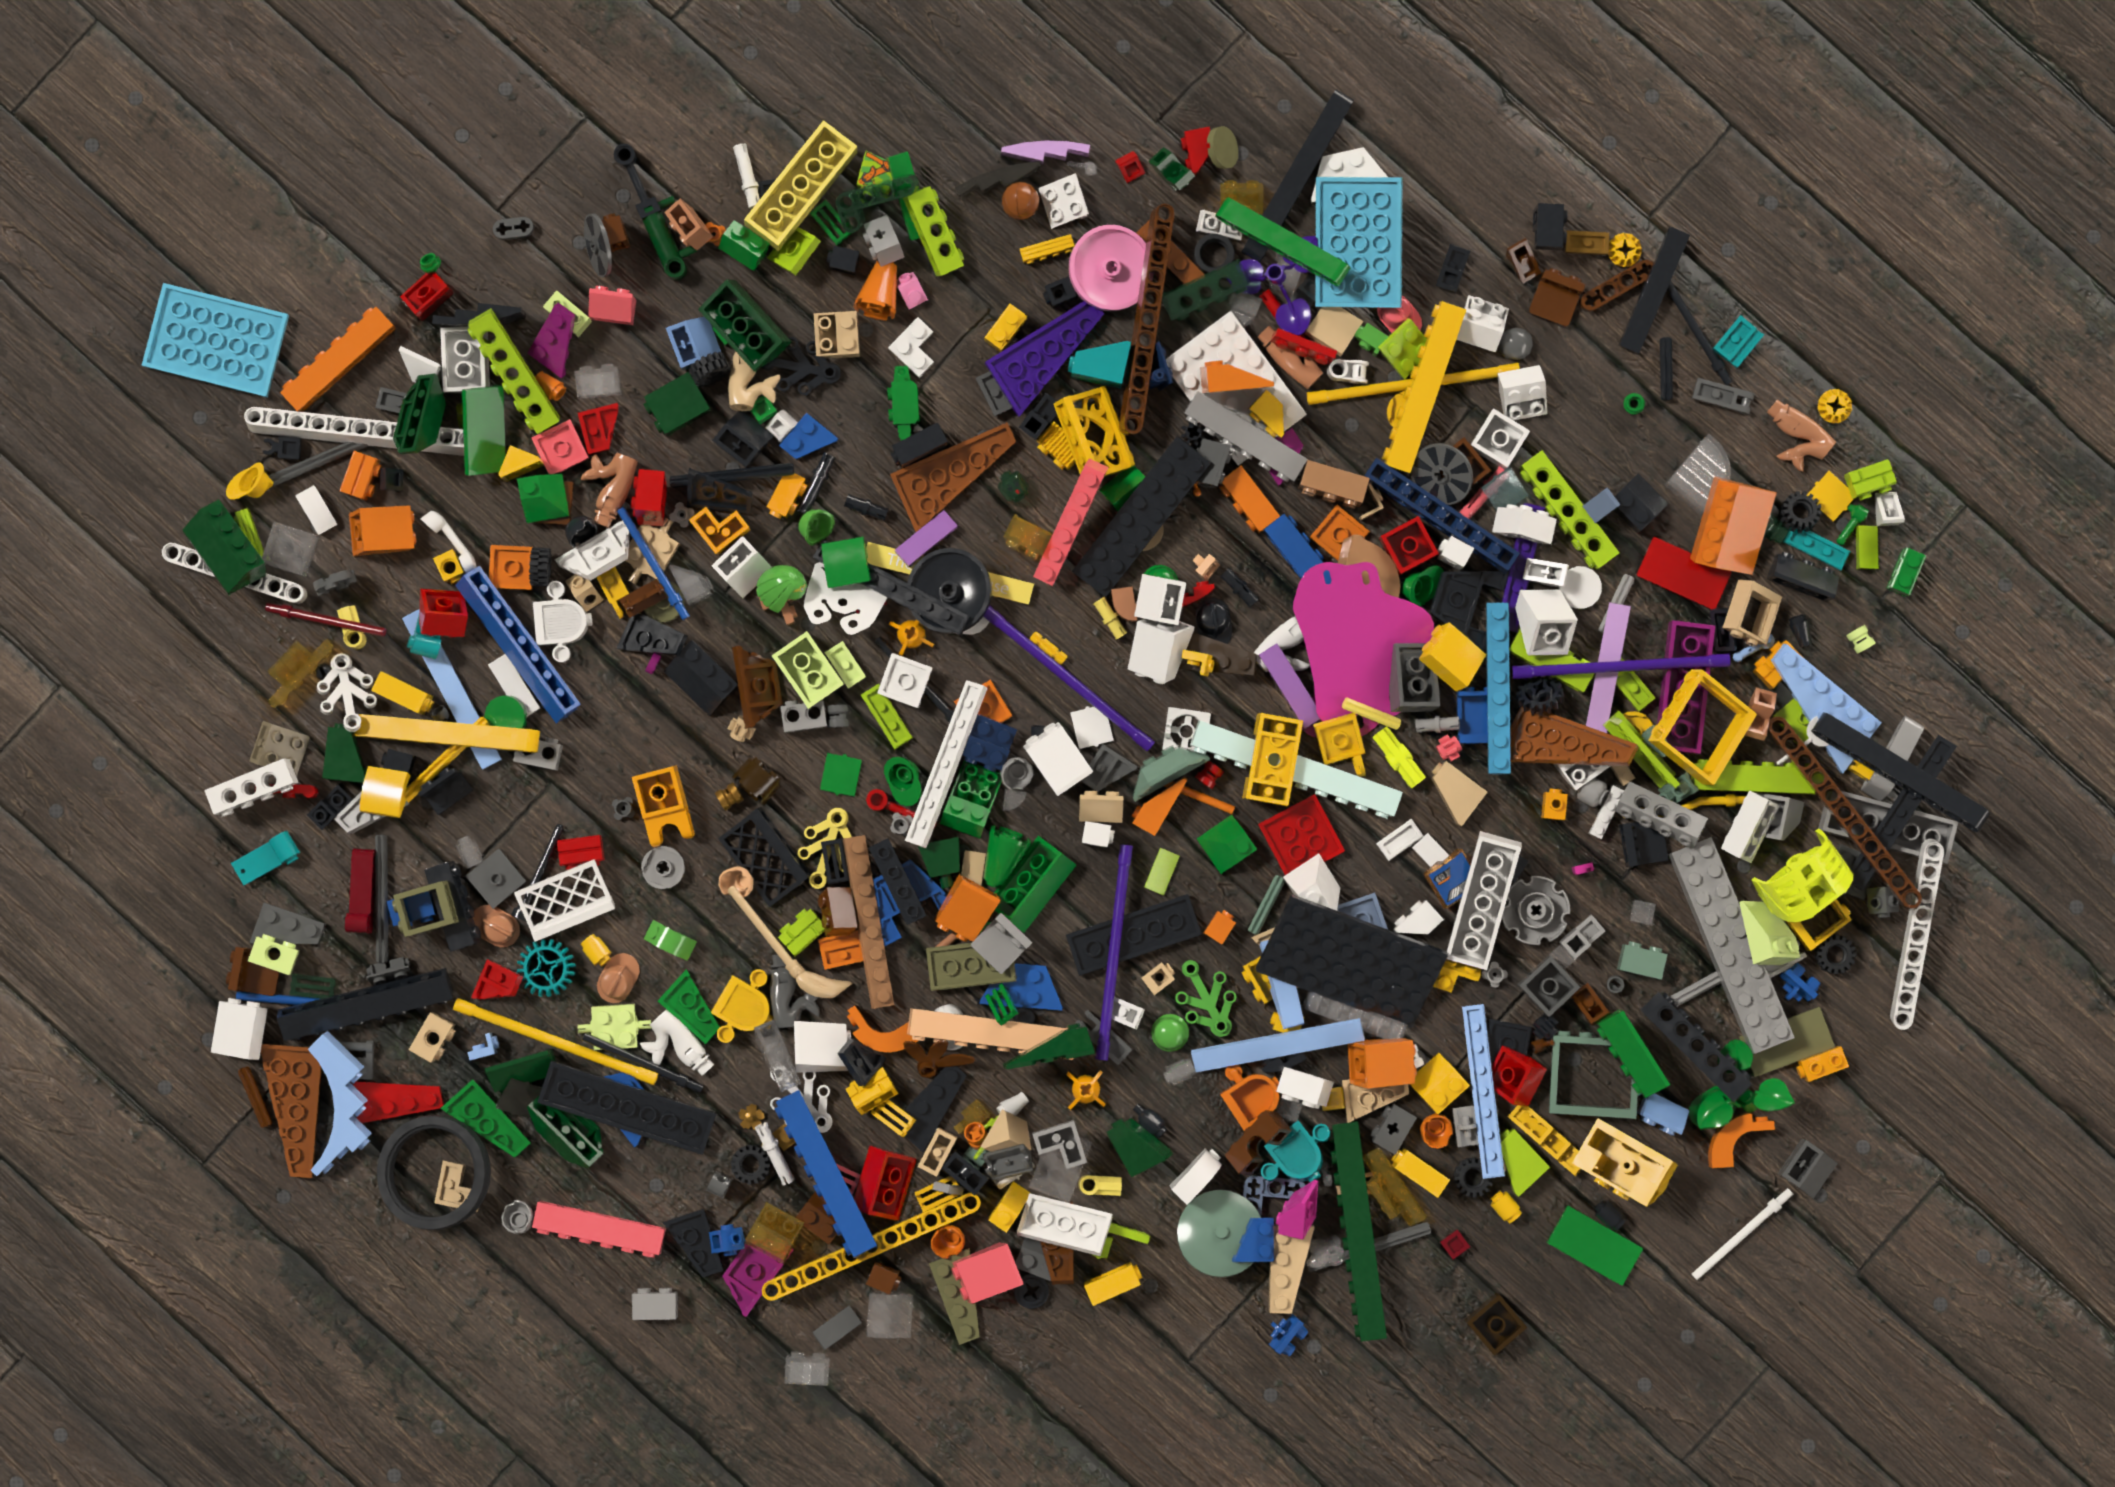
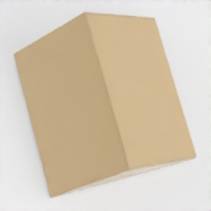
(1007, 1132)

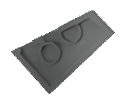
(287, 926)

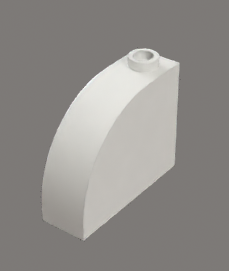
(1196, 1175)

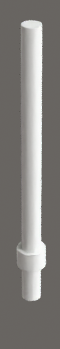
(1774, 1205)

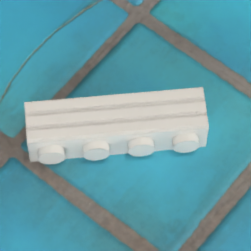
(1606, 813)

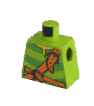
(873, 170)

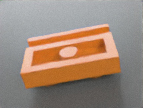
(840, 950)

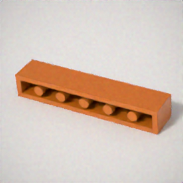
(338, 359)

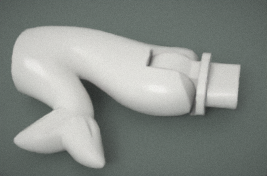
(1286, 636)
(684, 1041)

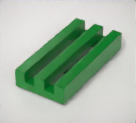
(843, 237)
(996, 996)

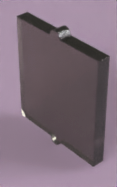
(517, 1097)

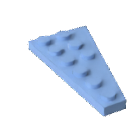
(1819, 695)

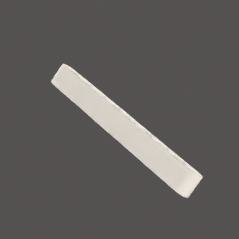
(1920, 944)

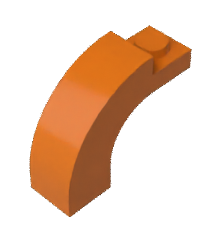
(877, 1040)
(1724, 1138)

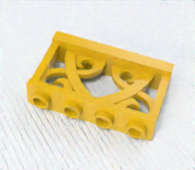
(1105, 418)

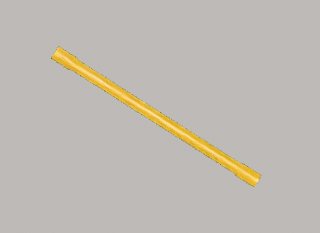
(1324, 396)
(638, 1072)

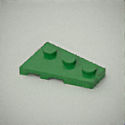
(688, 1006)

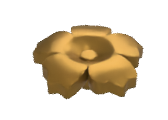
(751, 1116)

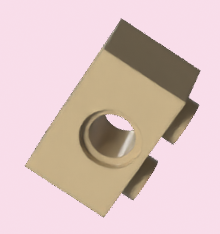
(422, 1045)
(937, 1151)

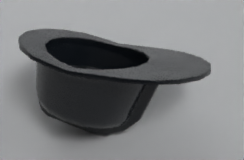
(1214, 620)

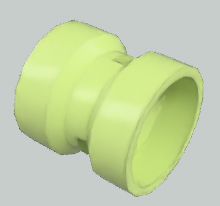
(1859, 634)

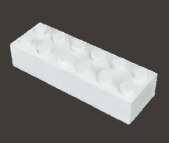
(1483, 900)

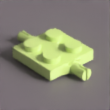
(615, 1025)

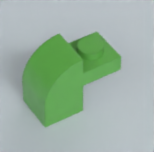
(670, 940)

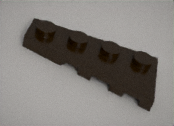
(1226, 657)

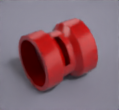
(1206, 778)

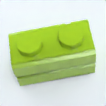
(1870, 479)
(802, 932)

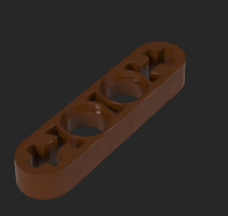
(1615, 282)

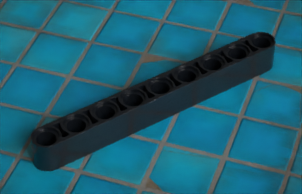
(1302, 167)
(1900, 772)

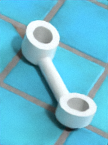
(436, 523)

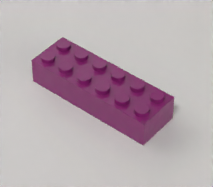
(1686, 640)

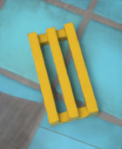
(881, 1107)
(921, 1200)

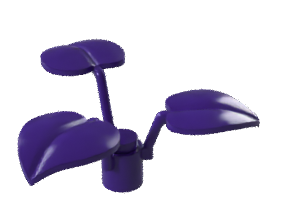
(1292, 316)

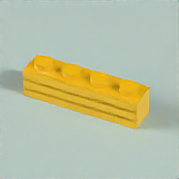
(1047, 248)

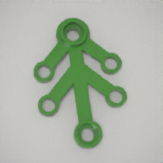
(1208, 1001)

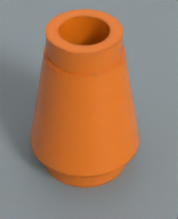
(552, 387)

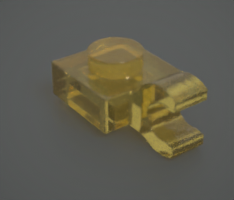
(973, 1113)

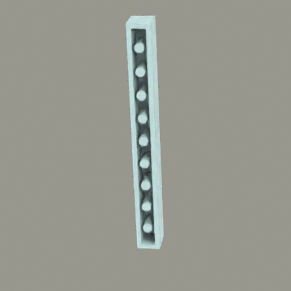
(1307, 772)

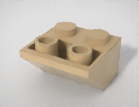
(837, 334)
(1100, 807)

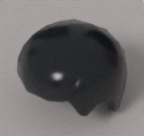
(580, 530)

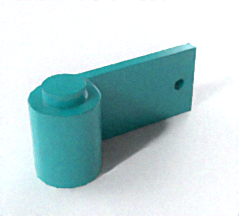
(423, 644)
(266, 858)

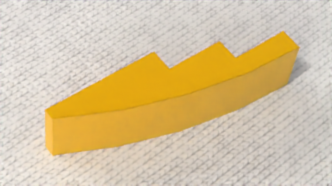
(1545, 1136)

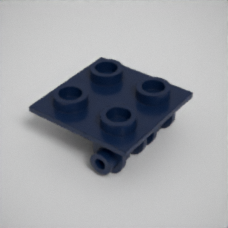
(1161, 373)

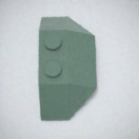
(1166, 768)

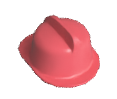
(1394, 317)

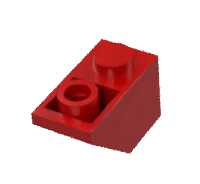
(1197, 148)

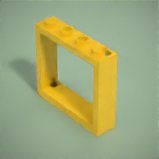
(1727, 744)

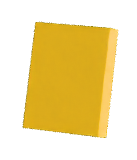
(518, 463)

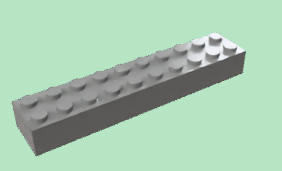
(1726, 940)

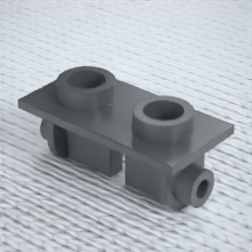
(398, 969)

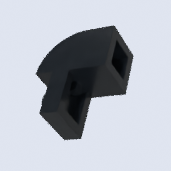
(1040, 418)

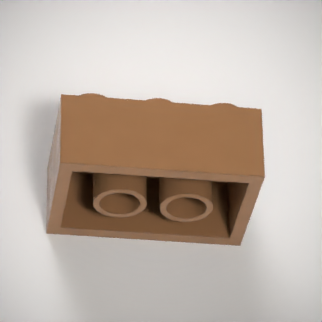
(1333, 484)

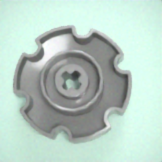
(1534, 927)

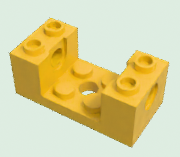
(1270, 782)

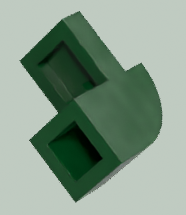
(1171, 169)

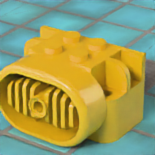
(1609, 1154)

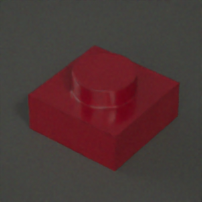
(1454, 1244)

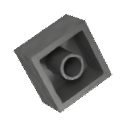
(1548, 986)

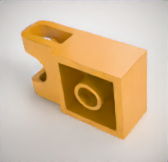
(664, 810)

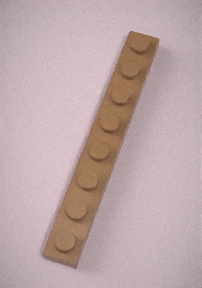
(868, 922)

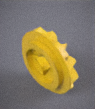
(1618, 257)
(1826, 411)

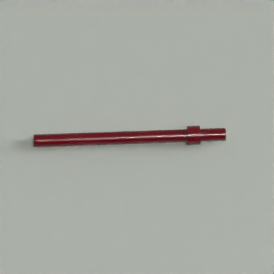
(288, 611)

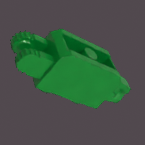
(904, 402)

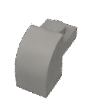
(1582, 936)

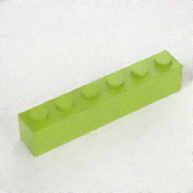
(1761, 779)

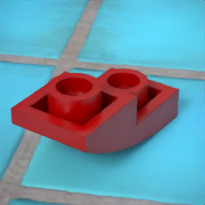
(1199, 592)

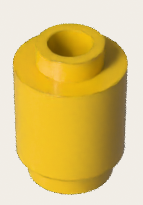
(596, 950)
(1505, 1206)

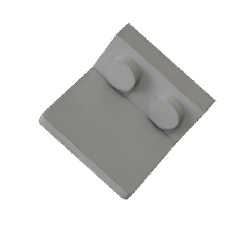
(1001, 943)

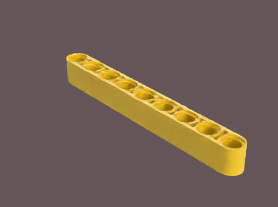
(448, 733)

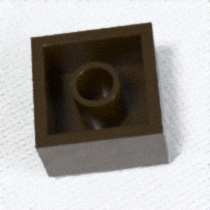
(1495, 1323)

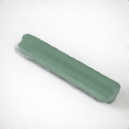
(1266, 904)

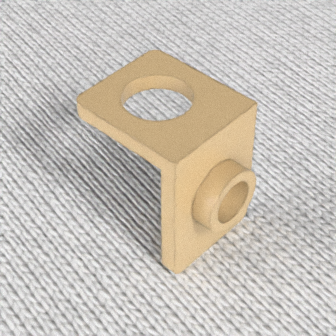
(1377, 497)
(581, 589)

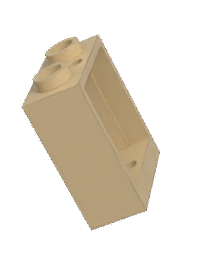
(1765, 618)

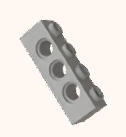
(1657, 805)

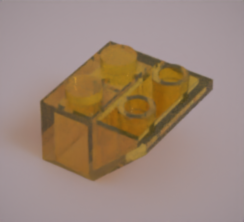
(774, 1233)

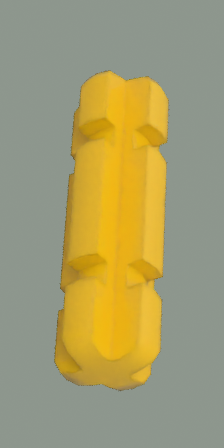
(1048, 648)

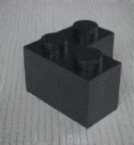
(1548, 226)

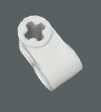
(1350, 371)

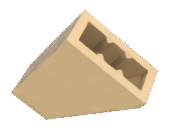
(1457, 791)

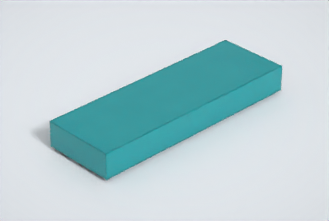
(1817, 548)

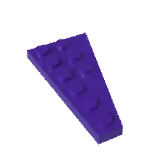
(1033, 361)

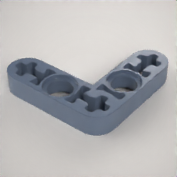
(1264, 1190)

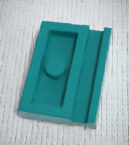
(1738, 341)

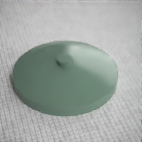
(1212, 1232)

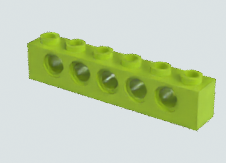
(489, 323)
(1541, 463)

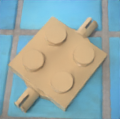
(659, 543)

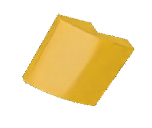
(384, 792)

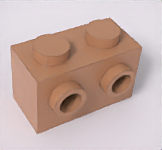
(688, 224)

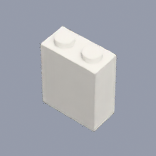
(239, 1029)

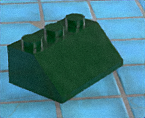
(523, 1069)

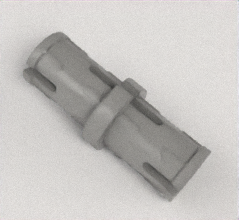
(1437, 724)

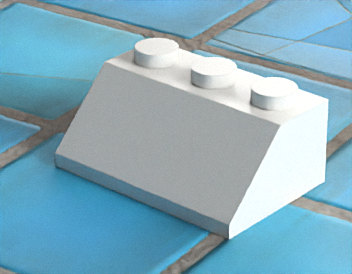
(462, 361)

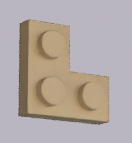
(450, 1188)

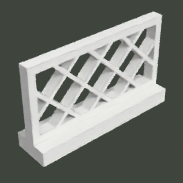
(573, 916)

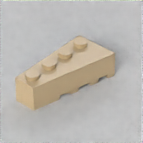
(1286, 1270)

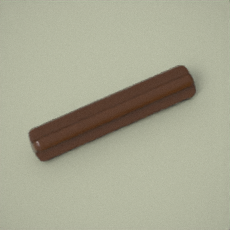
(255, 1097)

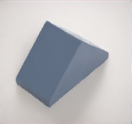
(1601, 505)

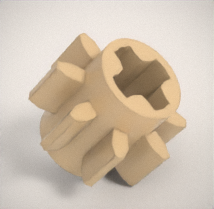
(738, 729)

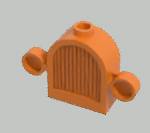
(1249, 1095)

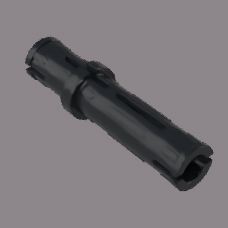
(816, 483)

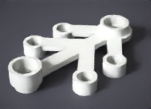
(346, 688)
(822, 1108)

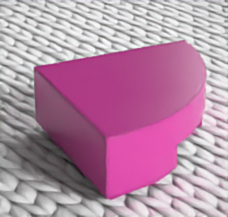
(1580, 869)

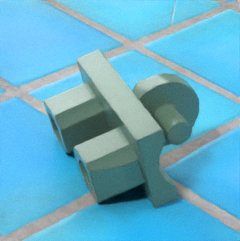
(1681, 792)

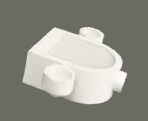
(559, 622)

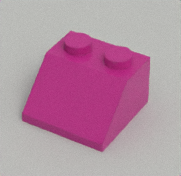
(1299, 1212)

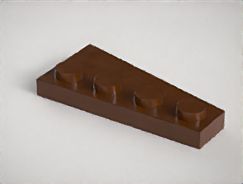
(1059, 1262)

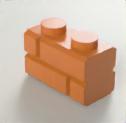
(360, 476)

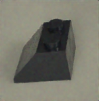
(1638, 503)

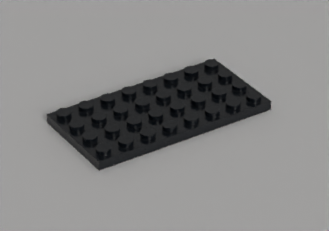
(1351, 960)

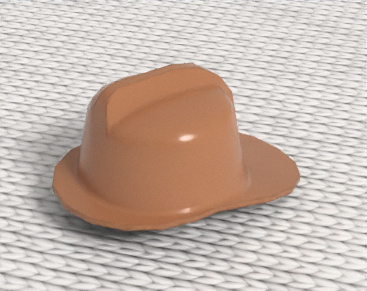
(496, 926)
(618, 978)

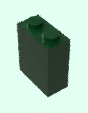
(676, 404)

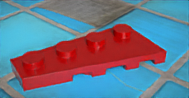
(396, 1100)

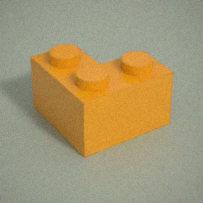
(719, 535)

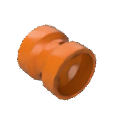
(974, 1131)

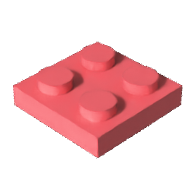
(560, 448)

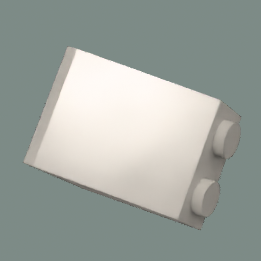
(1545, 622)
(1159, 649)
(1057, 758)
(1314, 883)
(818, 1046)

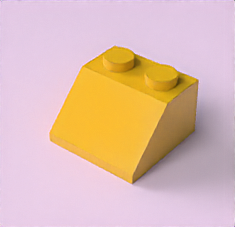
(1439, 1083)

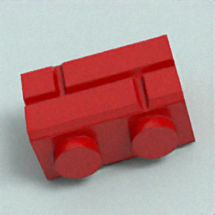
(580, 851)

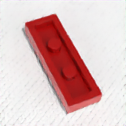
(1303, 347)

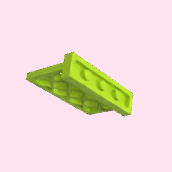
(1645, 756)

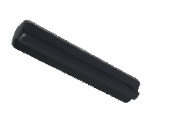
(1666, 370)

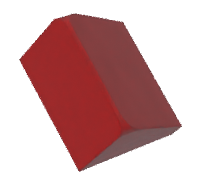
(1130, 166)

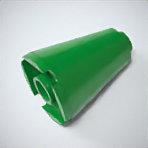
(1003, 855)

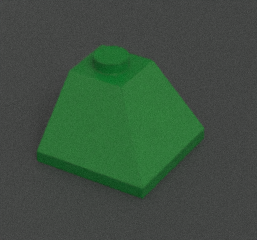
(543, 497)
(1226, 844)

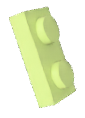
(845, 664)

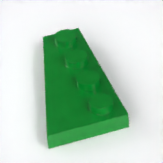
(480, 1113)

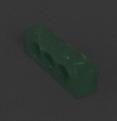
(1233, 271)

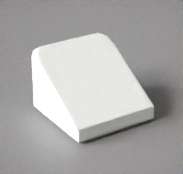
(781, 425)

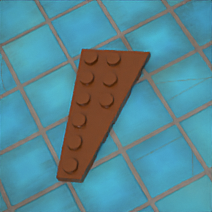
(939, 479)
(1563, 741)
(295, 1096)

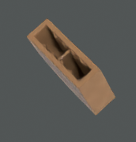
(1358, 550)

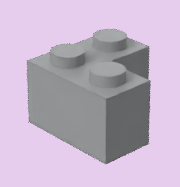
(1063, 1137)

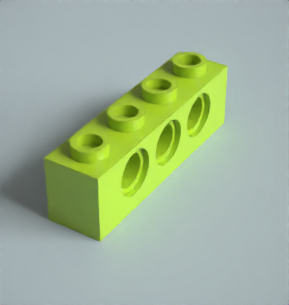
(923, 224)

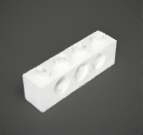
(219, 795)

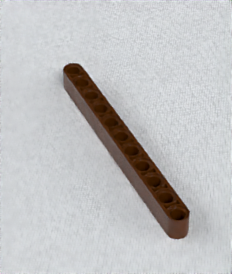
(1153, 311)
(1846, 823)

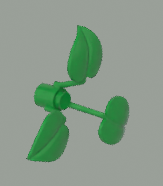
(1772, 1093)

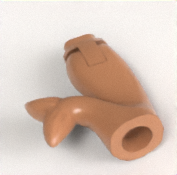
(1290, 362)
(1800, 426)
(616, 491)

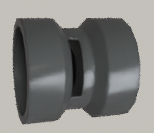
(837, 721)

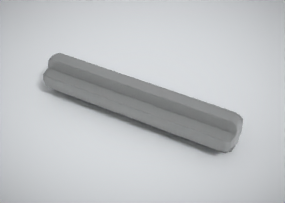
(1619, 596)
(1696, 989)

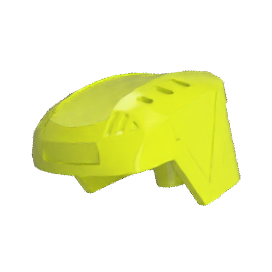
(1806, 882)

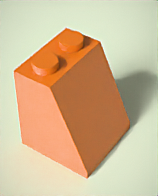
(382, 530)
(966, 909)
(1382, 1062)

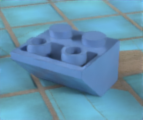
(692, 341)
(1663, 1112)

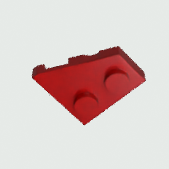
(496, 982)

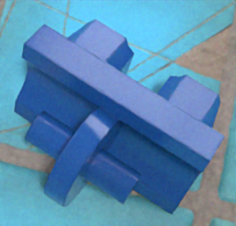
(1796, 986)
(1284, 1334)

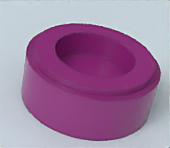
(653, 663)

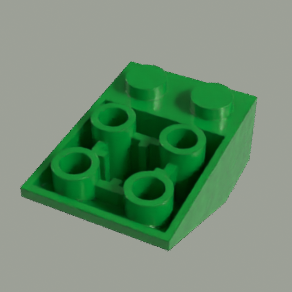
(971, 799)

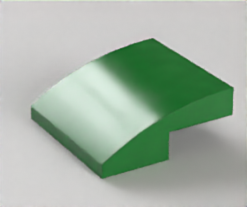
(845, 562)

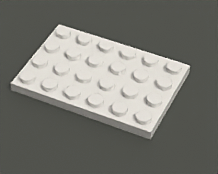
(1232, 344)

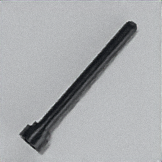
(517, 912)

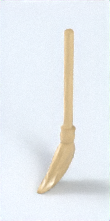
(808, 981)

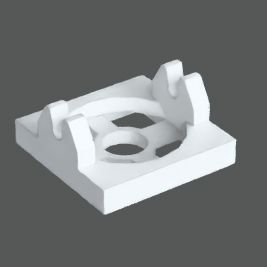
(1172, 715)

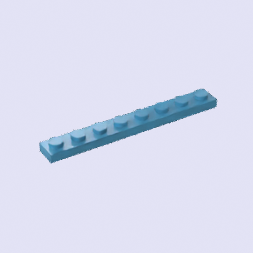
(1498, 688)

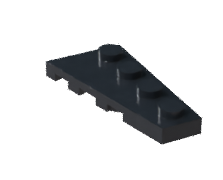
(932, 1105)

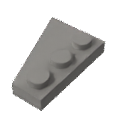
(353, 820)

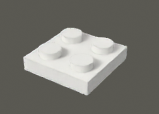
(905, 680)

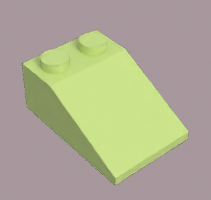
(807, 670)
(1767, 935)

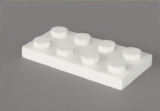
(1064, 1224)

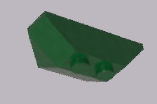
(420, 415)
(570, 1135)

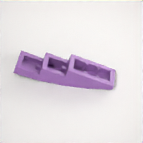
(1290, 685)

